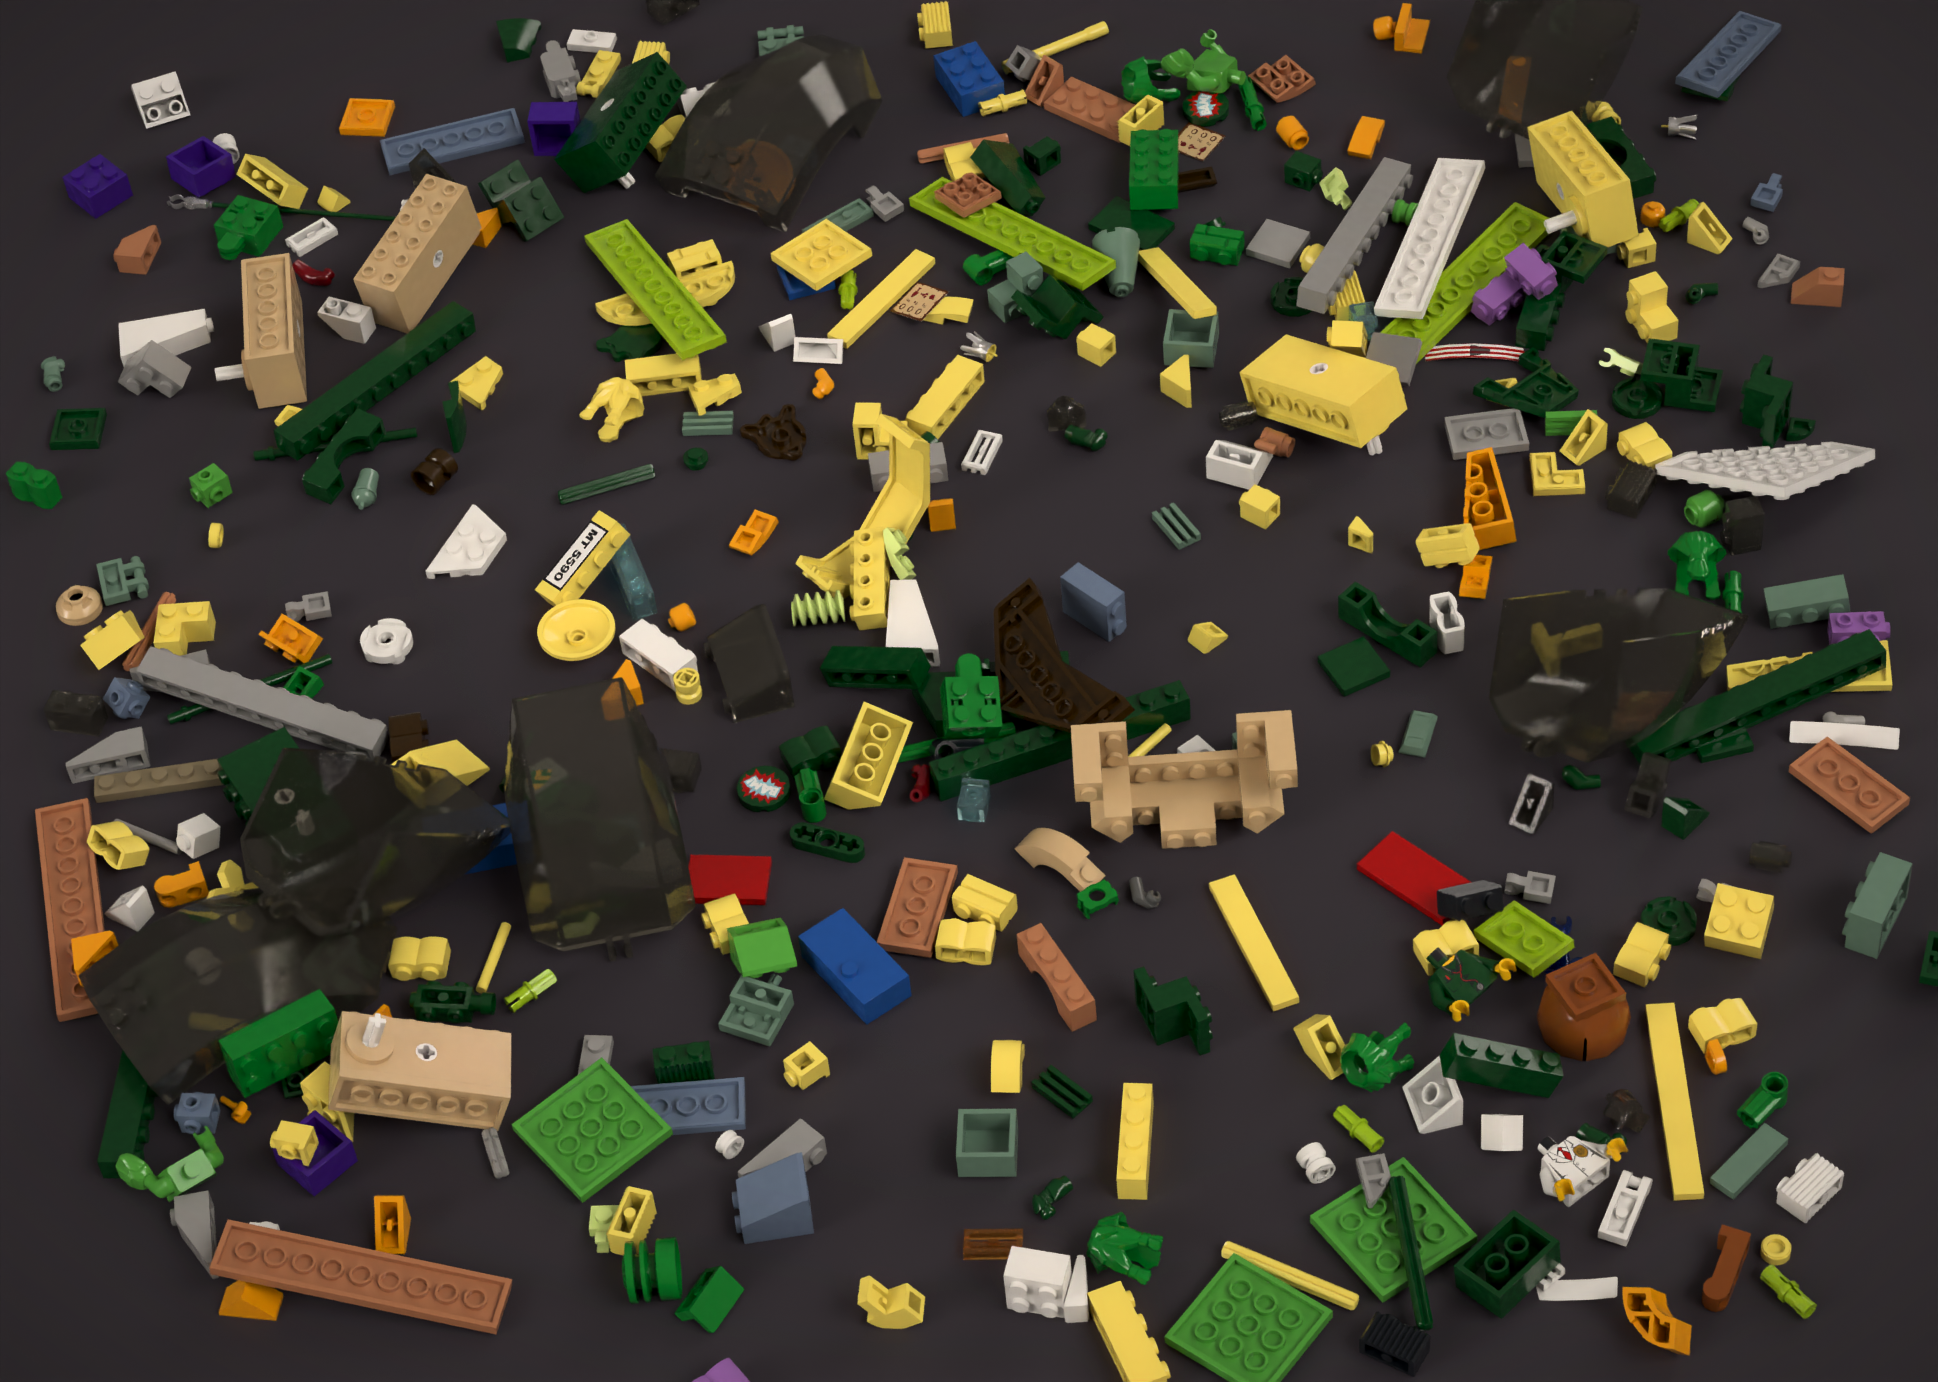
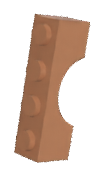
(1069, 992)

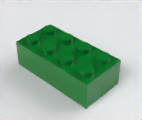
(1154, 169)
(280, 1043)

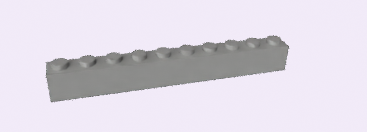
(1354, 236)
(261, 703)

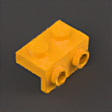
(293, 639)

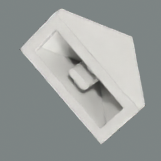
(779, 332)
(132, 909)

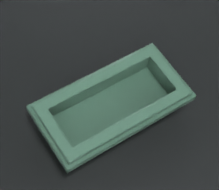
(1418, 733)

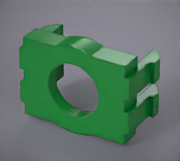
(1088, 905)

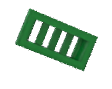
(299, 677)

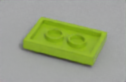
(1524, 938)

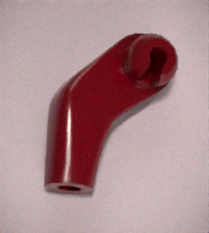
(313, 276)
(923, 784)

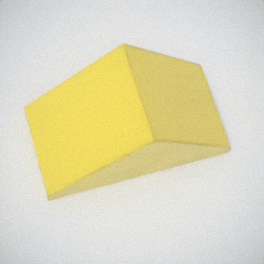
(1706, 230)
(1176, 381)
(1586, 439)

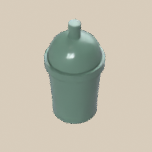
(365, 490)

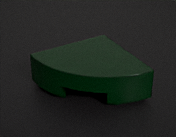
(1799, 428)

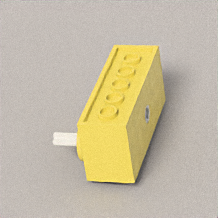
(1582, 182)
(1325, 391)

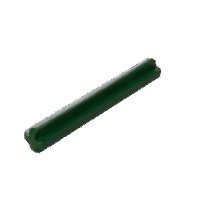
(606, 484)

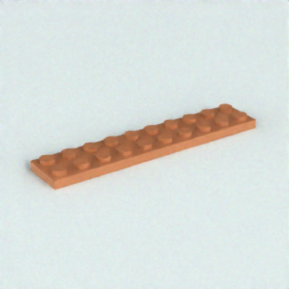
(70, 897)
(361, 1276)

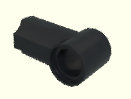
(954, 745)

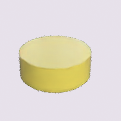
(216, 535)
(1775, 1249)

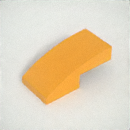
(1365, 137)
(755, 533)
(1476, 577)

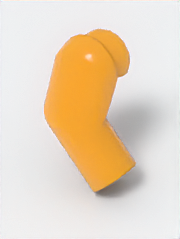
(824, 385)

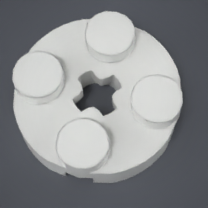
(391, 652)

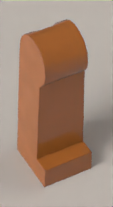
(1720, 1286)

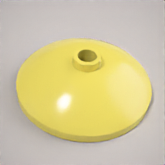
(576, 630)

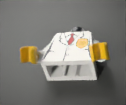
(1576, 1166)

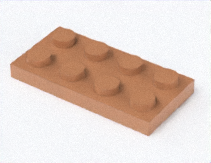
(1088, 107)
(1849, 785)
(917, 907)

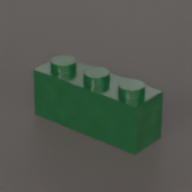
(1537, 319)

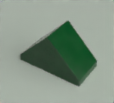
(1682, 816)

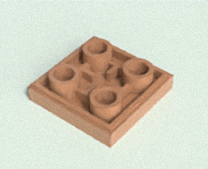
(967, 194)

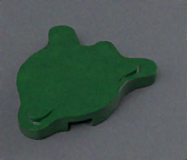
(631, 342)

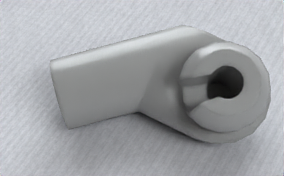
(1759, 230)
(1832, 717)

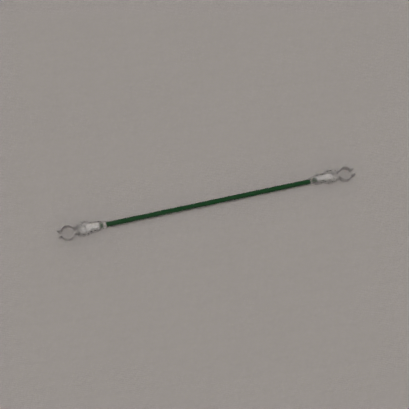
(195, 203)

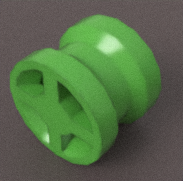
(1403, 211)

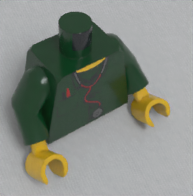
(1463, 979)

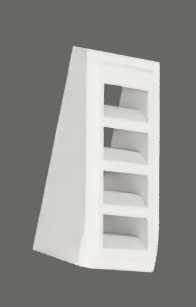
(1076, 1299)

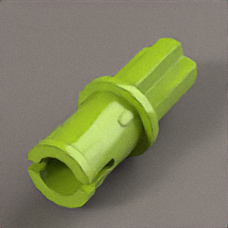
(1678, 215)
(848, 289)
(530, 990)
(1358, 1128)

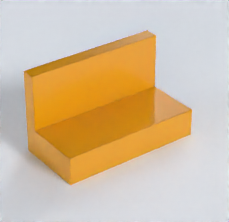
(1410, 32)

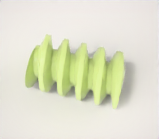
(817, 608)

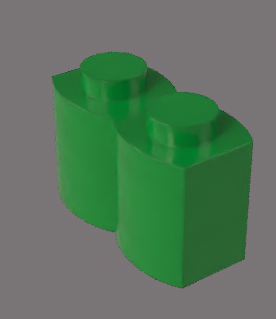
(34, 485)

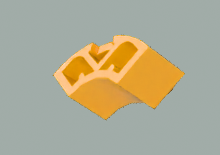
(1653, 1320)

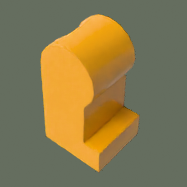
(182, 887)

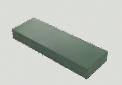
(848, 216)
(1748, 1161)

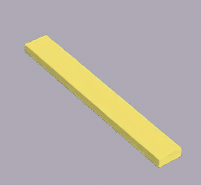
(1674, 1102)

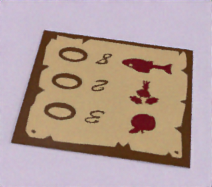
(1198, 141)
(919, 301)

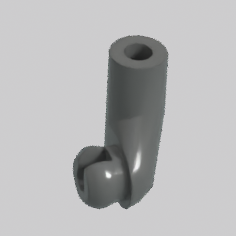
(1141, 897)

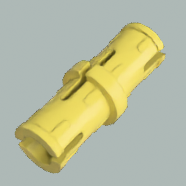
(1002, 102)

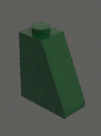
(929, 699)

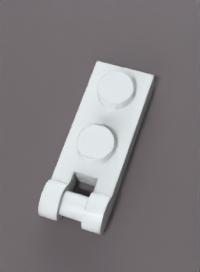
(1624, 1208)

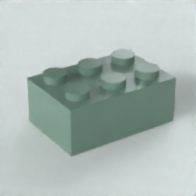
(1877, 904)

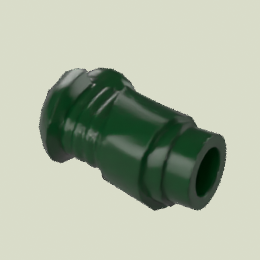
(1084, 437)
(1594, 1135)
(1053, 1192)

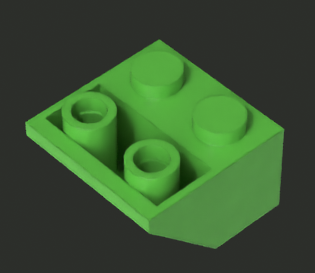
(761, 948)

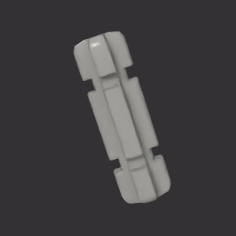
(495, 1153)

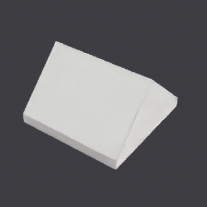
(1434, 1099)

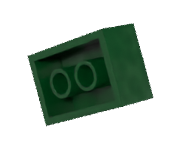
(1507, 1264)

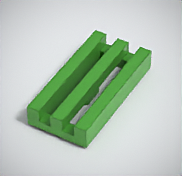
(1562, 422)

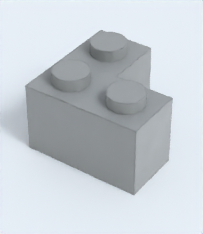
(154, 367)

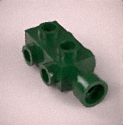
(450, 1003)

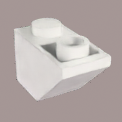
(348, 319)

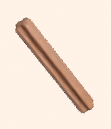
(936, 153)
(139, 650)

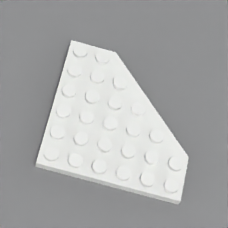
(1767, 470)

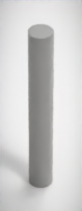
(153, 838)

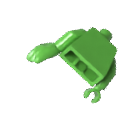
(1210, 72)
(180, 1176)

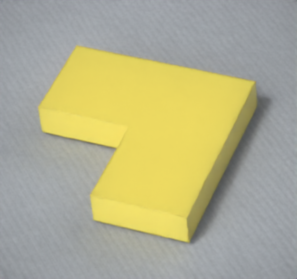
(1550, 481)

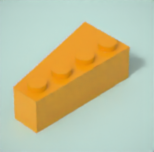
(1486, 501)

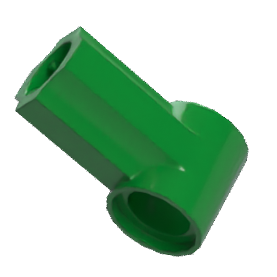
(983, 268)
(810, 795)
(1763, 1101)

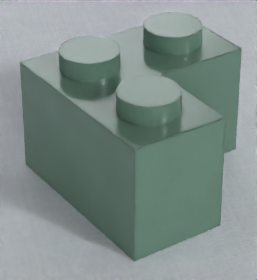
(1023, 275)

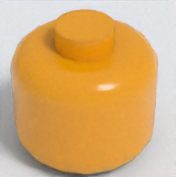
(1384, 28)
(1652, 213)
(681, 617)

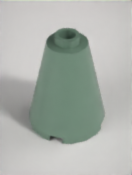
(1123, 247)

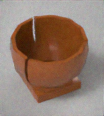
(1582, 1004)

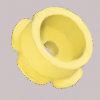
(1381, 754)

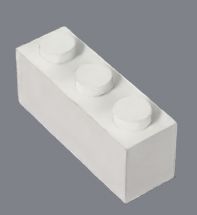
(656, 652)

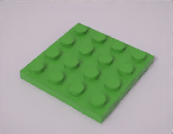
(592, 1129)
(1370, 1236)
(1248, 1324)

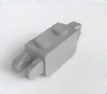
(560, 72)

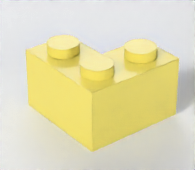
(1649, 308)
(868, 435)
(183, 624)

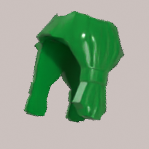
(1138, 77)
(1696, 559)
(1377, 1055)
(1116, 1244)

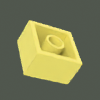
(1739, 921)

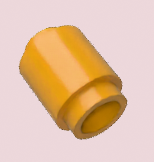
(1292, 132)

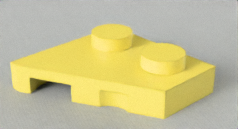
(479, 381)
(714, 391)

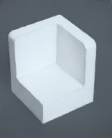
(1501, 1132)

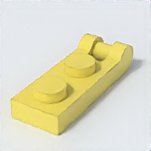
(599, 73)

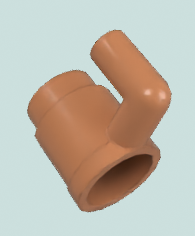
(1275, 442)

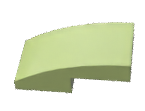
(895, 547)

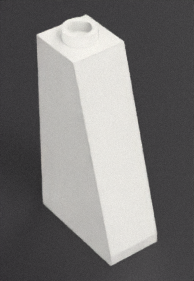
(173, 332)
(909, 621)

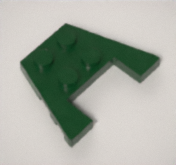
(1535, 394)

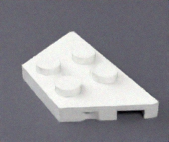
(469, 547)

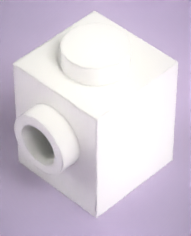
(198, 836)

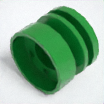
(652, 1270)

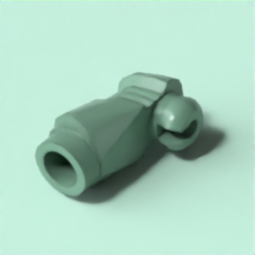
(52, 376)

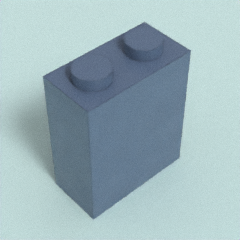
(1093, 602)

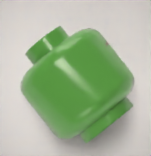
(1704, 508)

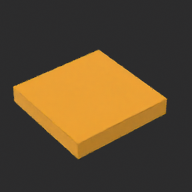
(367, 117)

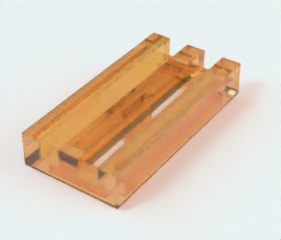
(992, 1247)

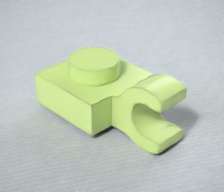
(1333, 188)
(1627, 365)
(599, 1224)

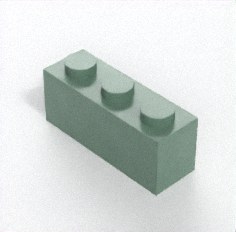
(1806, 601)

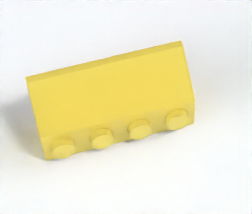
(868, 759)

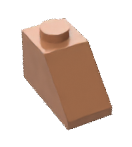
(138, 251)
(1819, 287)

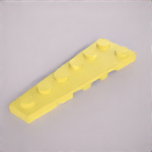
(1744, 672)

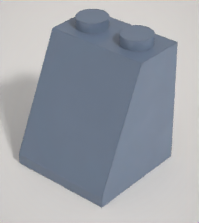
(774, 1202)

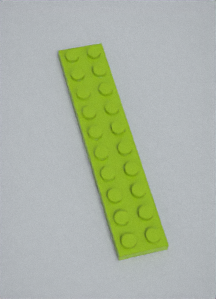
(1018, 234)
(1470, 273)
(655, 289)

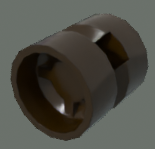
(433, 473)

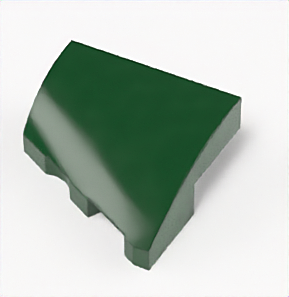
(518, 37)

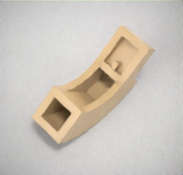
(1061, 853)

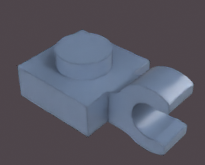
(1768, 195)

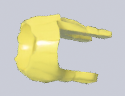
(622, 404)

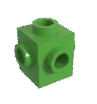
(210, 485)

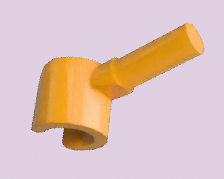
(240, 1112)

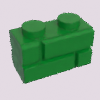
(1217, 244)

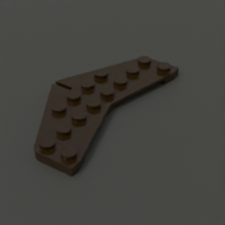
(1033, 676)

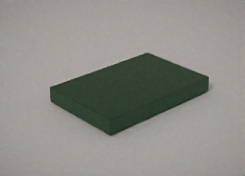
(1149, 226)

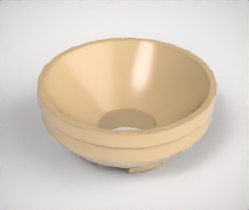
(81, 610)

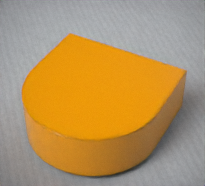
(1715, 1057)

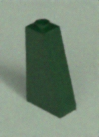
(1009, 175)

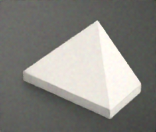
(818, 350)

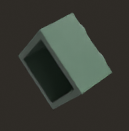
(1190, 337)
(987, 1143)

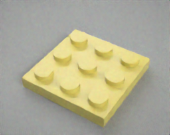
(821, 254)

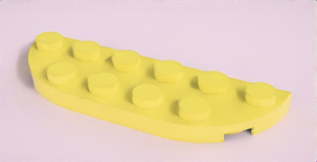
(704, 285)

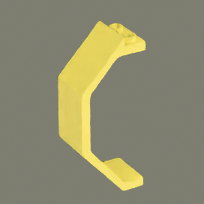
(897, 506)

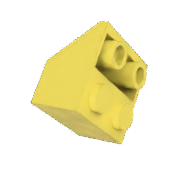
(108, 643)
(316, 1096)

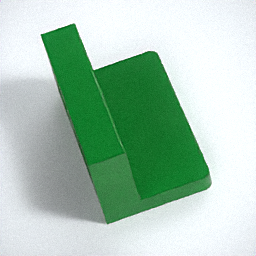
(710, 1298)

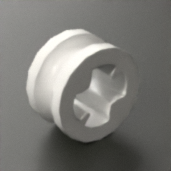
(729, 1144)

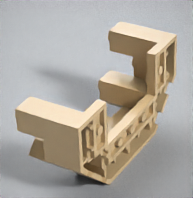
(1185, 788)

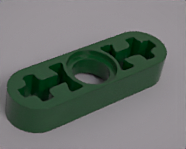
(835, 851)

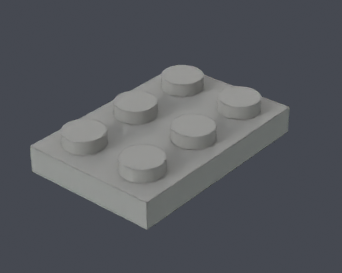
(1495, 429)

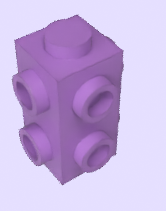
(1531, 271)
(1497, 299)
(1846, 624)

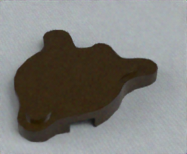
(778, 436)

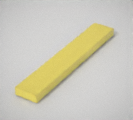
(1177, 283)
(882, 298)
(1254, 943)

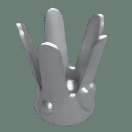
(1676, 127)
(980, 348)

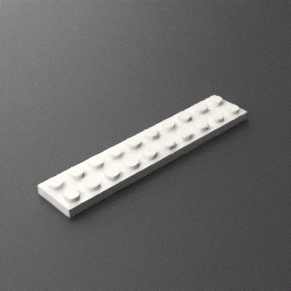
(1429, 238)

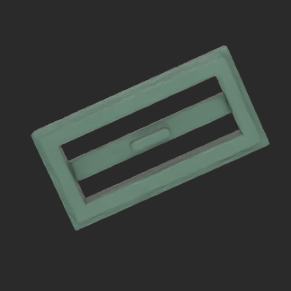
(708, 424)
(1170, 514)

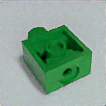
(247, 227)
(974, 700)

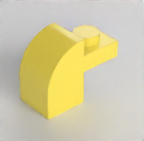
(1007, 1066)
(891, 1307)

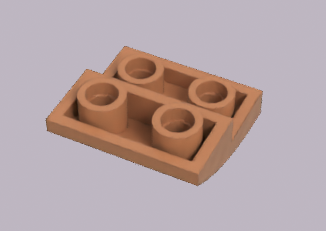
(1282, 79)

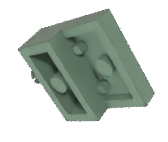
(757, 1009)

